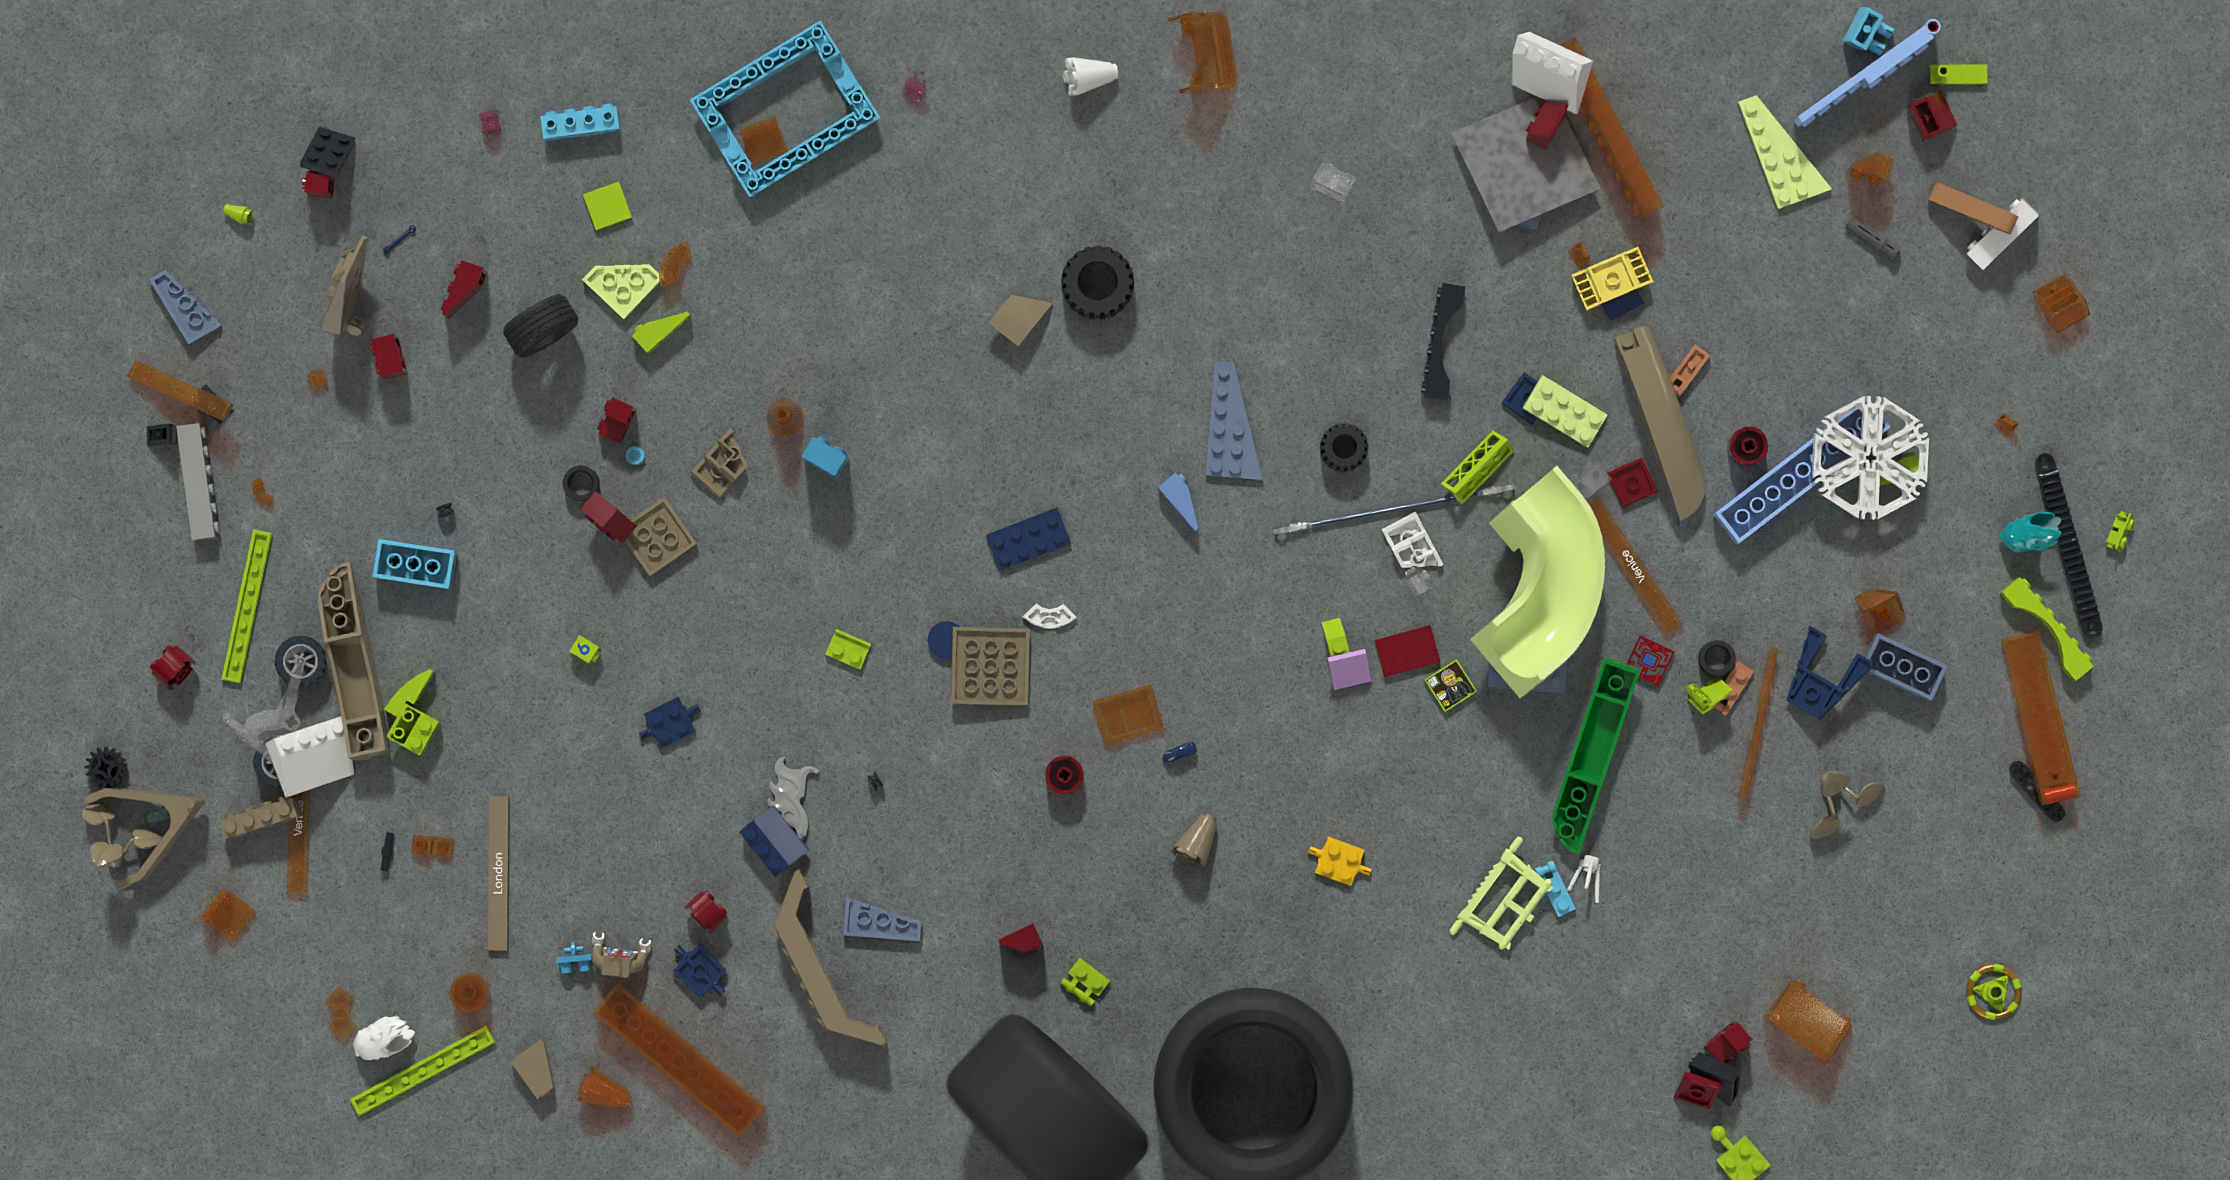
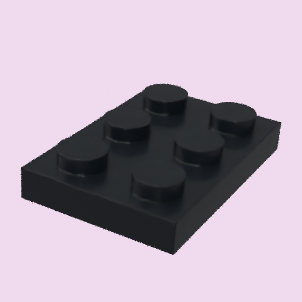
(327, 152)

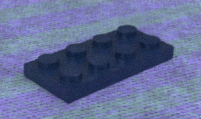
(1028, 539)

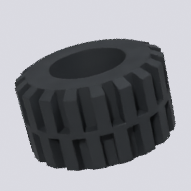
(1352, 432)

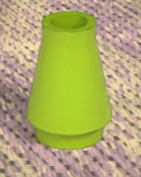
(238, 213)

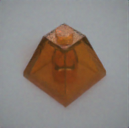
(1880, 609)

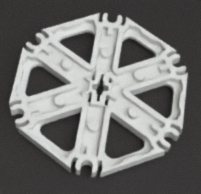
(1882, 465)

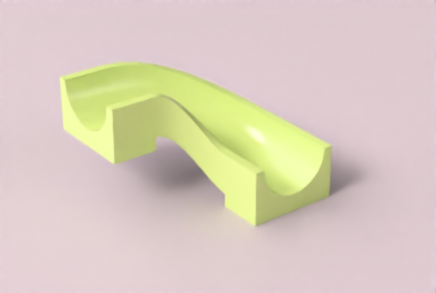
(1557, 585)

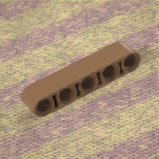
(1973, 208)

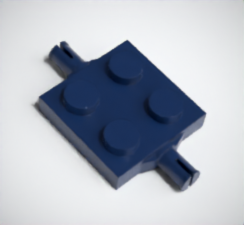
(669, 722)
(699, 970)

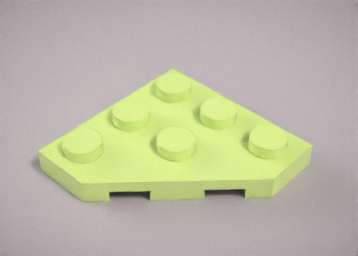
(622, 285)

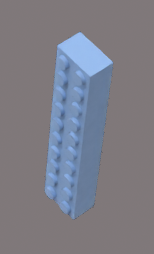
(1783, 484)

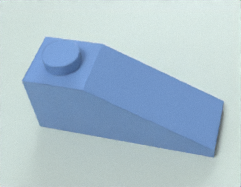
(1178, 495)

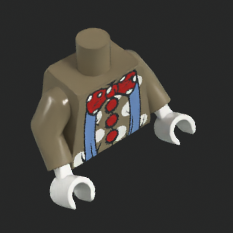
(618, 961)

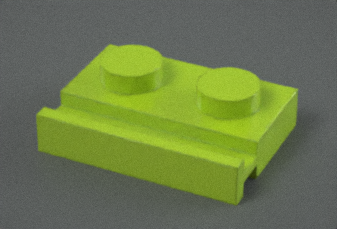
(848, 649)

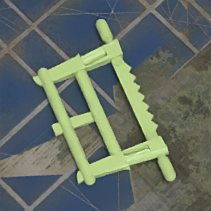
(1524, 914)

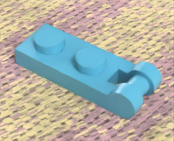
(1558, 895)

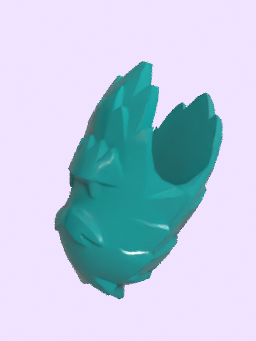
(2031, 532)

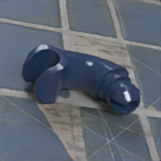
(1184, 750)

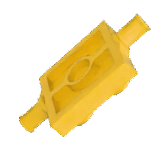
(1339, 861)

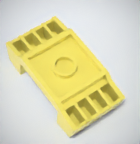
(1612, 278)

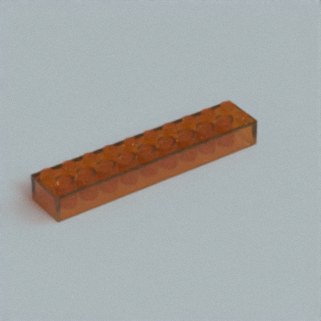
(1616, 146)
(679, 1060)

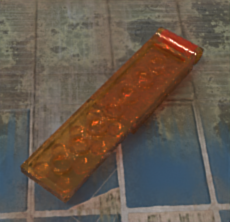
(2040, 718)

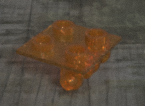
(763, 140)

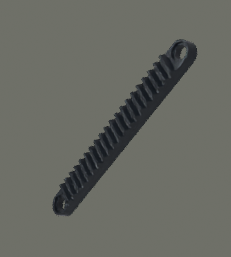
(2069, 546)

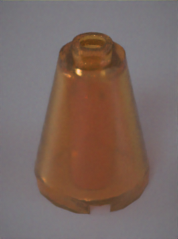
(790, 423)
(602, 1090)

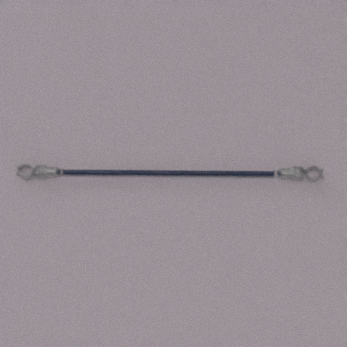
(1296, 527)

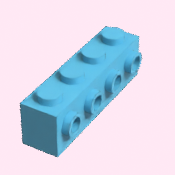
(580, 123)

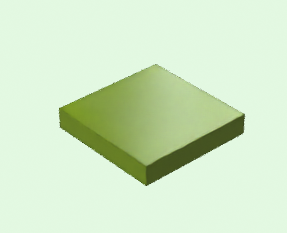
(607, 206)

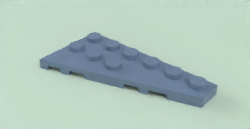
(1230, 440)

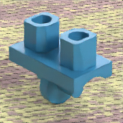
(566, 961)

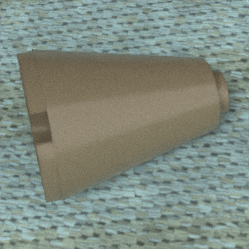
(1196, 842)

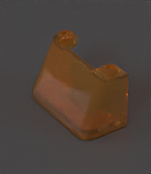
(1808, 1020)

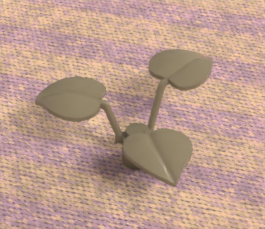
(1832, 784)
(112, 854)

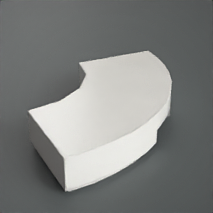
(1049, 617)

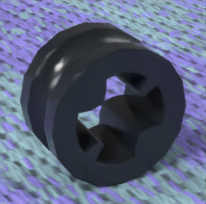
(445, 510)
(875, 781)

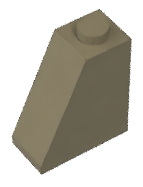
(535, 1069)

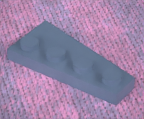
(188, 315)

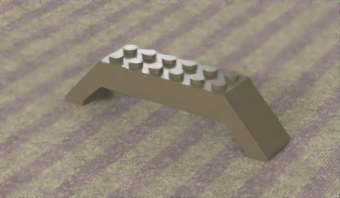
(812, 972)

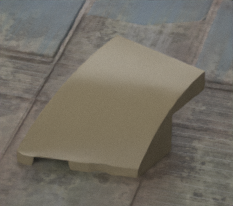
(1018, 317)
(725, 459)

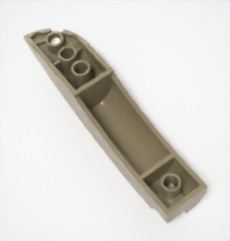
(1663, 419)

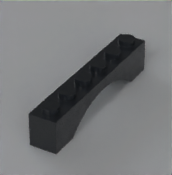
(1437, 381)

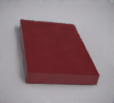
(1407, 651)

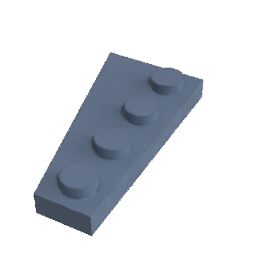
(874, 922)

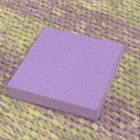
(1349, 669)

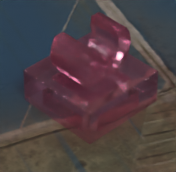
(914, 88)

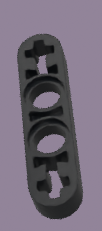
(2033, 793)

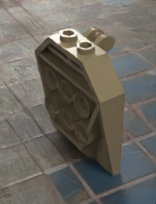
(344, 293)

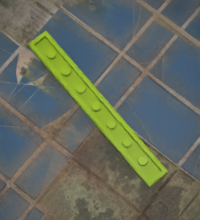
(246, 606)
(422, 1071)

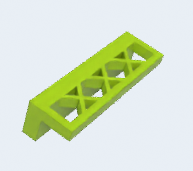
(1481, 468)

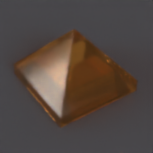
(1579, 254)
(2006, 424)

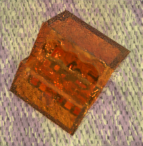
(2061, 303)

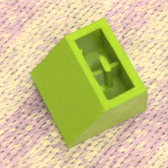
(413, 729)

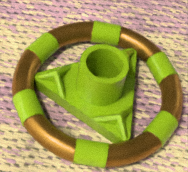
(1994, 992)

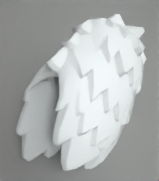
(382, 1038)

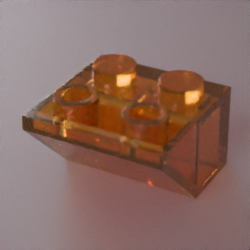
(1874, 168)

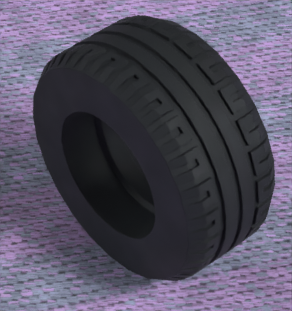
(540, 325)

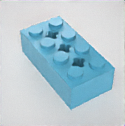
(408, 553)

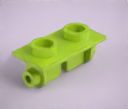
(2124, 524)

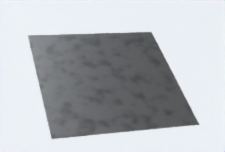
(1518, 175)

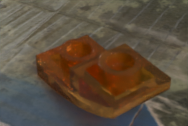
(433, 846)

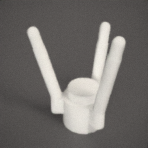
(1590, 865)

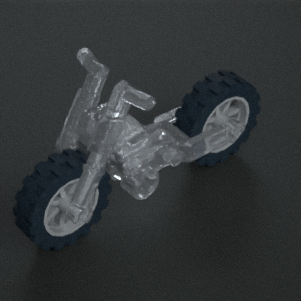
(276, 719)

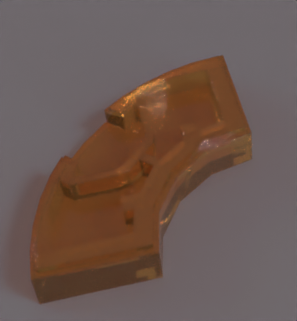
(672, 264)

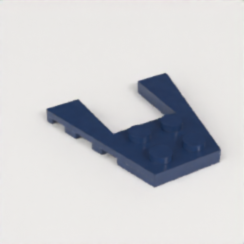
(1815, 693)

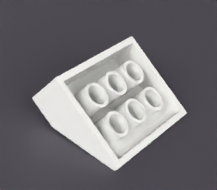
(1550, 71)
(311, 757)

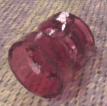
(489, 121)

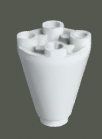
(1087, 74)

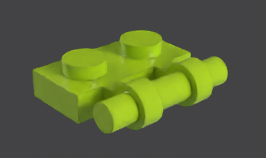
(1088, 977)

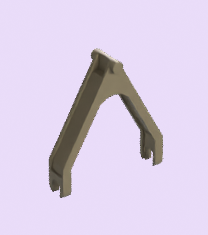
(181, 811)

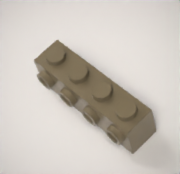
(260, 818)

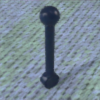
(412, 229)

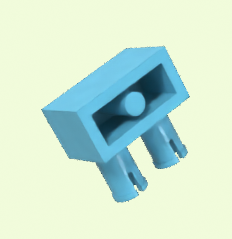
(1864, 27)

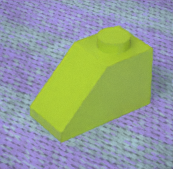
(1335, 637)

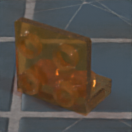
(227, 914)

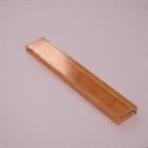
(180, 390)

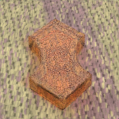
(341, 1021)

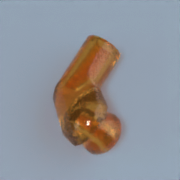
(259, 491)

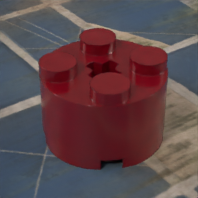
(1757, 441)
(172, 666)
(1058, 784)
(706, 911)

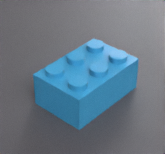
(825, 458)

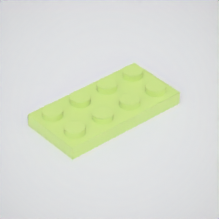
(1564, 411)

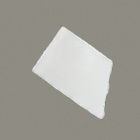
(1417, 548)

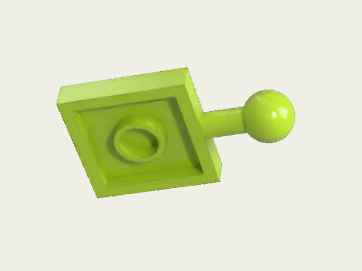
(1740, 1160)

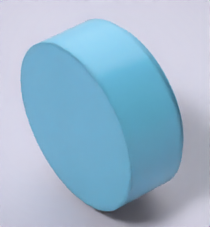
(635, 455)

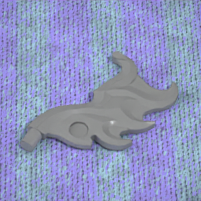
(788, 794)

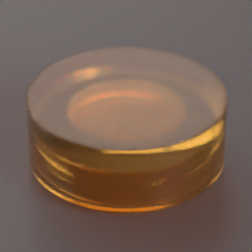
(317, 379)

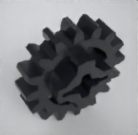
(102, 758)

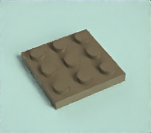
(659, 537)

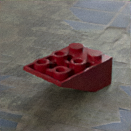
(466, 284)

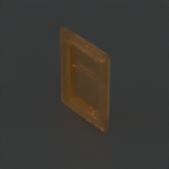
(1128, 714)

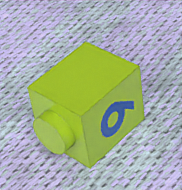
(585, 650)

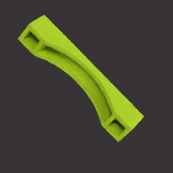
(2071, 658)

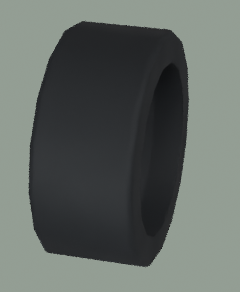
(577, 469)
(1702, 658)

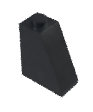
(1718, 1071)

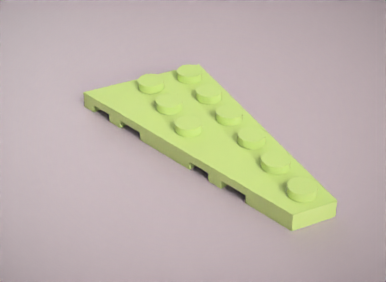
(1783, 163)

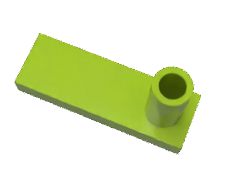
(1957, 74)

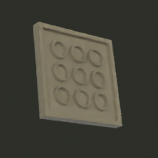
(990, 666)

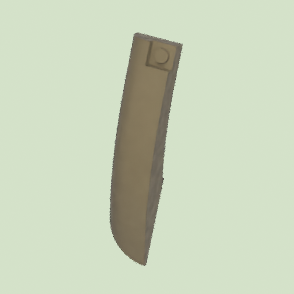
(352, 665)

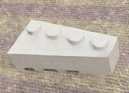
(1996, 241)

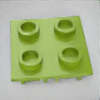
(1709, 695)

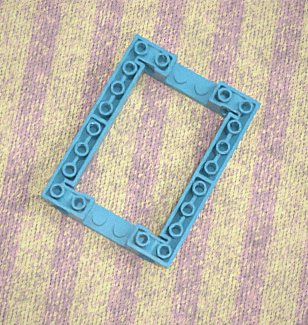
(759, 70)

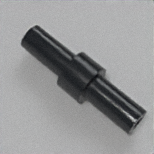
(387, 851)

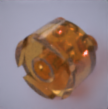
(479, 997)

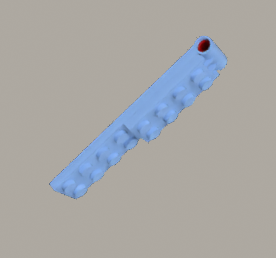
(1872, 74)

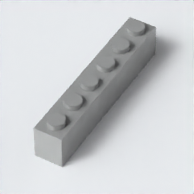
(197, 481)

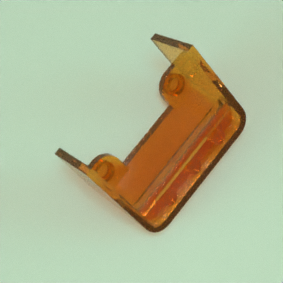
(1212, 51)

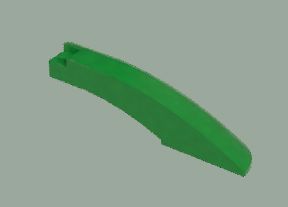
(1593, 751)

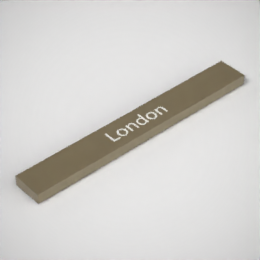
(498, 873)

